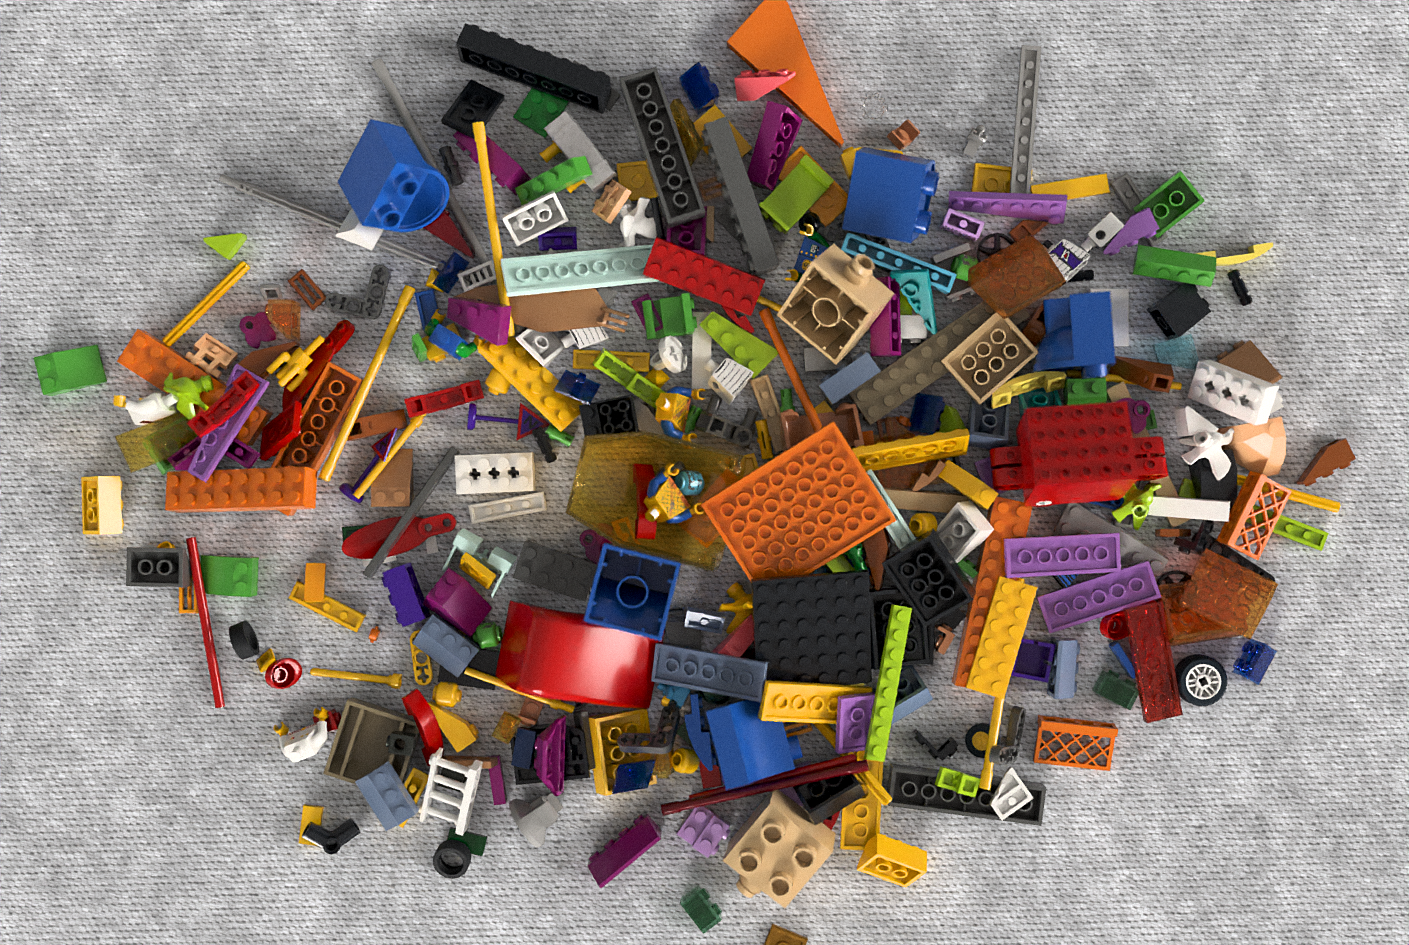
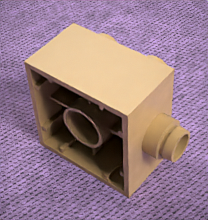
(835, 302)
(778, 849)

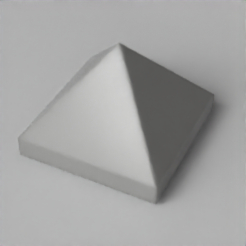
(271, 291)

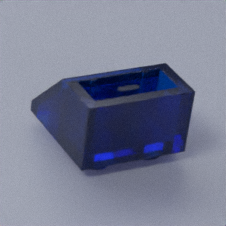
(699, 88)
(926, 414)
(1254, 661)

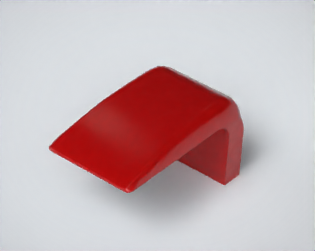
(573, 660)

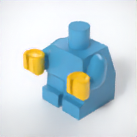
(674, 694)

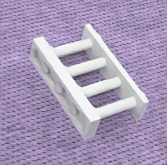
(469, 789)

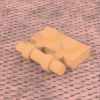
(611, 201)
(214, 351)

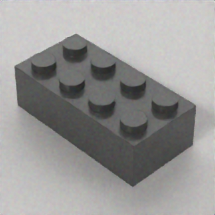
(555, 570)

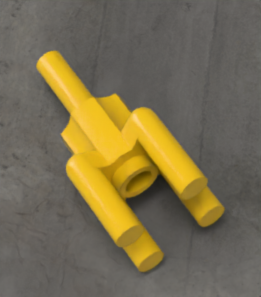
(295, 364)

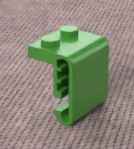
(675, 316)

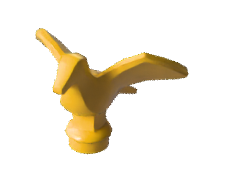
(741, 606)

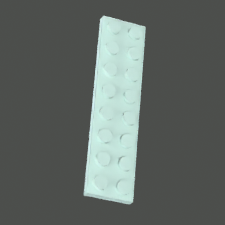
(576, 270)

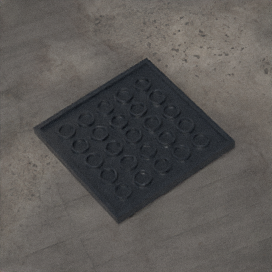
(814, 627)

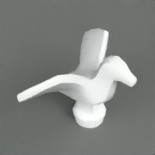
(636, 222)
(1209, 446)

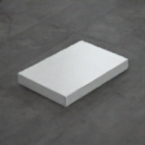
(1120, 315)

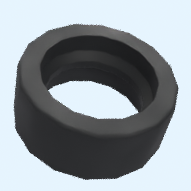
(244, 640)
(452, 871)

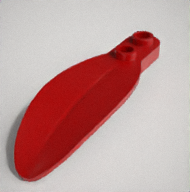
(320, 357)
(369, 539)

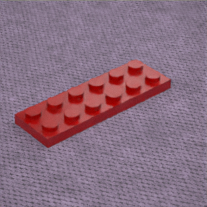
(703, 276)

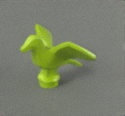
(188, 392)
(1137, 503)

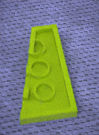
(738, 343)

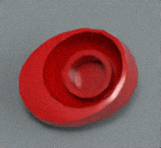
(1107, 625)
(283, 673)

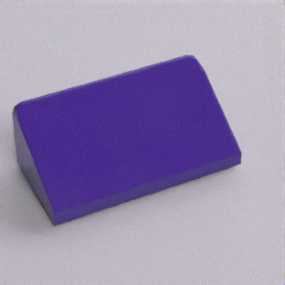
(558, 239)

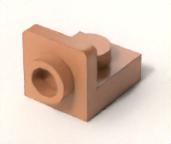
(903, 135)
(943, 642)
(530, 711)

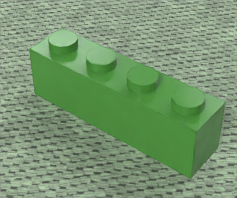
(554, 179)
(1174, 265)

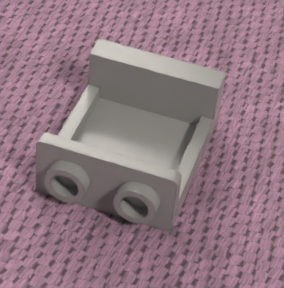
(944, 261)

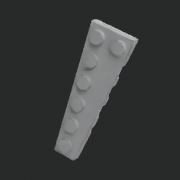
(1079, 519)

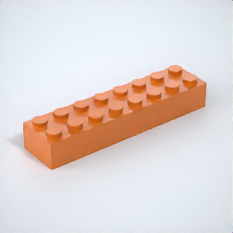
(155, 361)
(320, 420)
(242, 490)

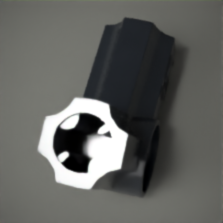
(320, 835)

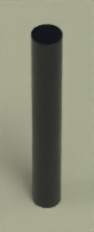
(657, 217)

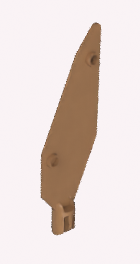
(554, 309)

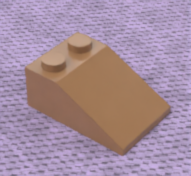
(395, 482)

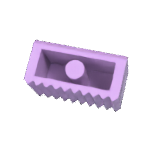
(961, 225)

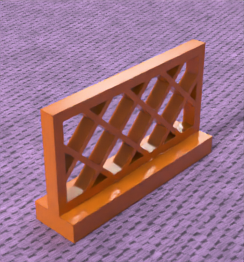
(1243, 509)
(1078, 727)

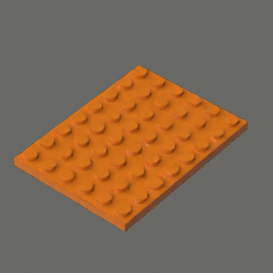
(799, 508)

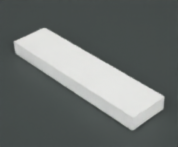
(700, 354)
(507, 507)
(1190, 508)

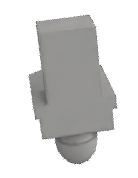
(975, 140)

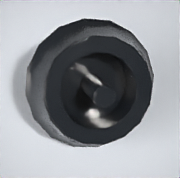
(809, 218)

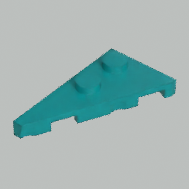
(917, 288)

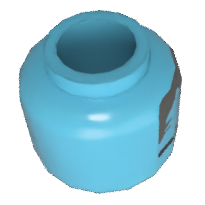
(690, 482)

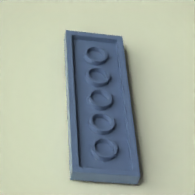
(709, 671)

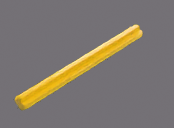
(206, 303)
(1300, 497)
(866, 777)

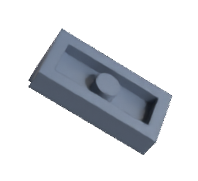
(704, 620)

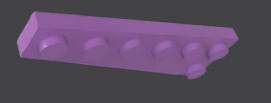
(1018, 205)
(218, 441)

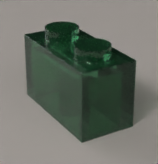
(1116, 690)
(701, 909)

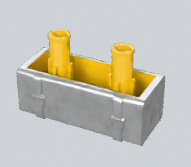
(573, 142)

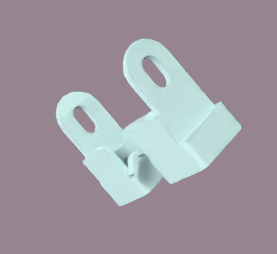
(499, 559)

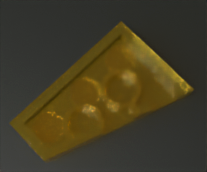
(690, 139)

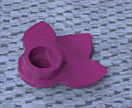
(260, 332)
(1137, 420)
(594, 548)

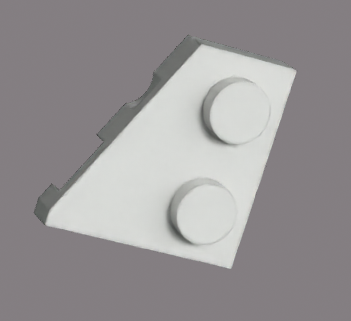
(1010, 795)

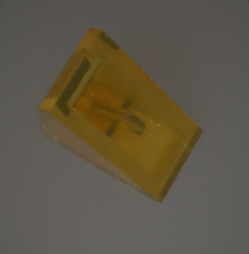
(506, 727)

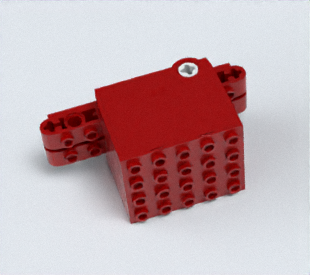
(1076, 455)

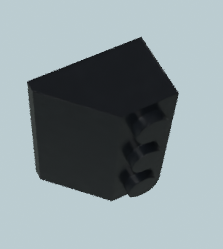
(829, 796)

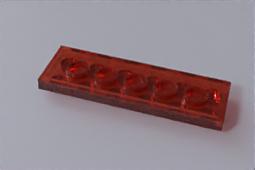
(1153, 661)

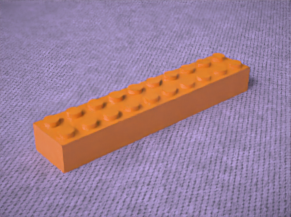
(1009, 520)

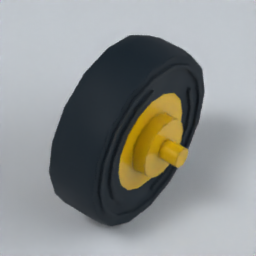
(977, 738)

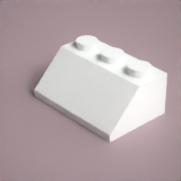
(535, 218)

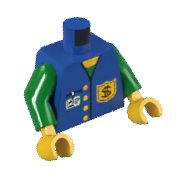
(811, 248)
(448, 340)

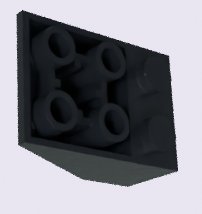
(609, 416)

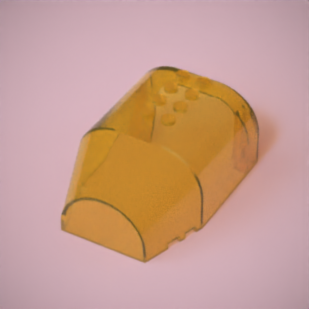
(607, 502)

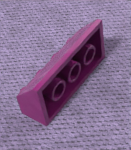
(624, 850)

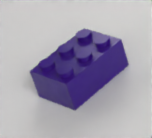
(405, 594)

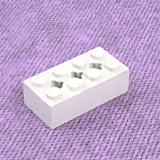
(1232, 392)
(486, 482)

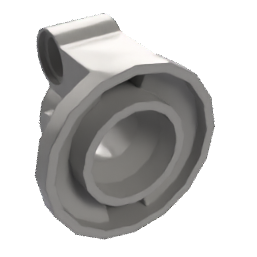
(535, 817)

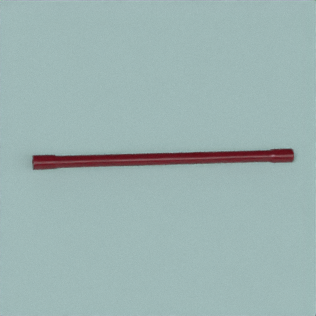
(851, 768)

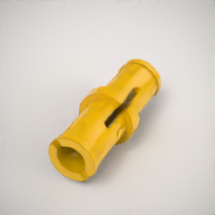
(764, 441)

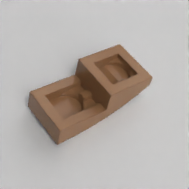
(923, 480)

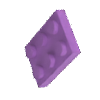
(853, 722)

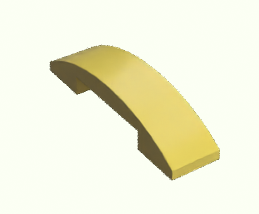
(1253, 252)
(1045, 379)

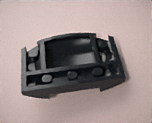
(576, 757)

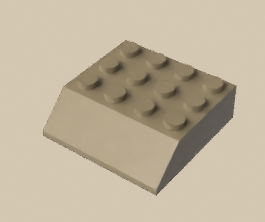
(362, 741)

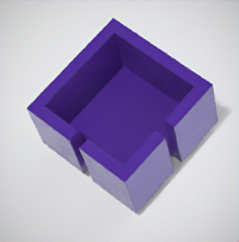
(1030, 660)

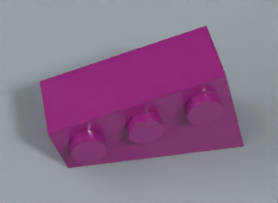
(481, 317)

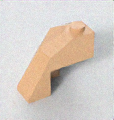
(1259, 446)

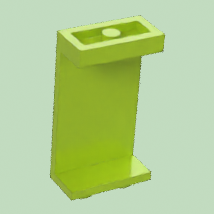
(795, 194)

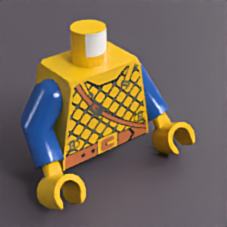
(674, 409)
(666, 500)

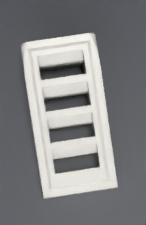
(466, 285)

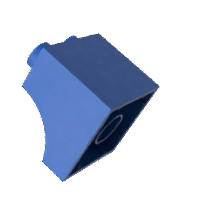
(632, 592)
(748, 746)

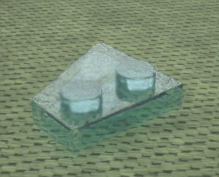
(1177, 352)

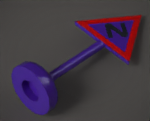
(526, 423)
(382, 449)

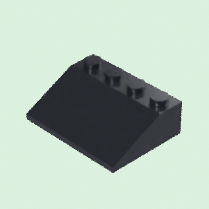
(929, 578)
(917, 641)

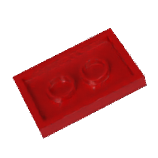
(281, 431)

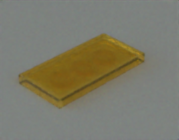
(155, 441)

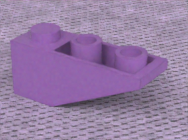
(1135, 227)

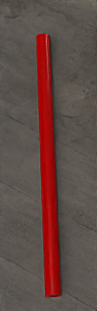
(205, 622)
(844, 760)

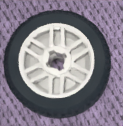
(1211, 686)

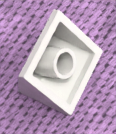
(355, 232)
(541, 346)
(1190, 421)

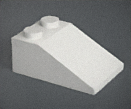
(963, 529)

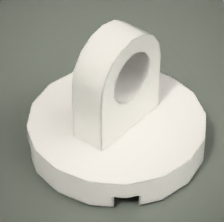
(669, 355)

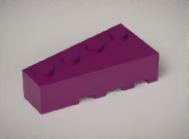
(773, 145)
(501, 165)

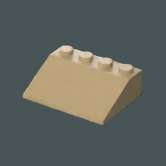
(989, 357)

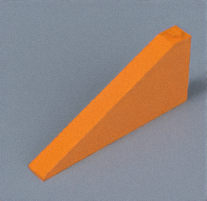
(773, 42)

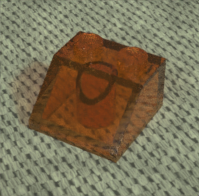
(285, 317)

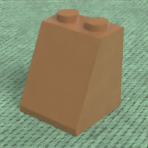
(1250, 360)

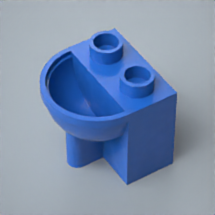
(392, 182)
(890, 195)
(1078, 335)

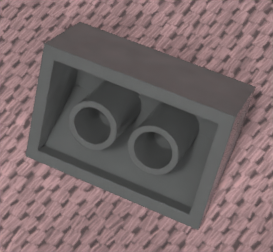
(158, 567)

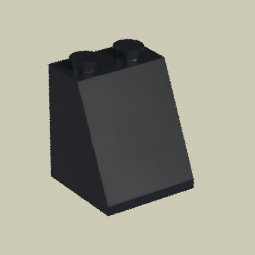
(1179, 310)

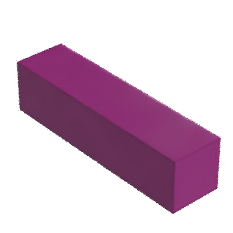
(497, 783)

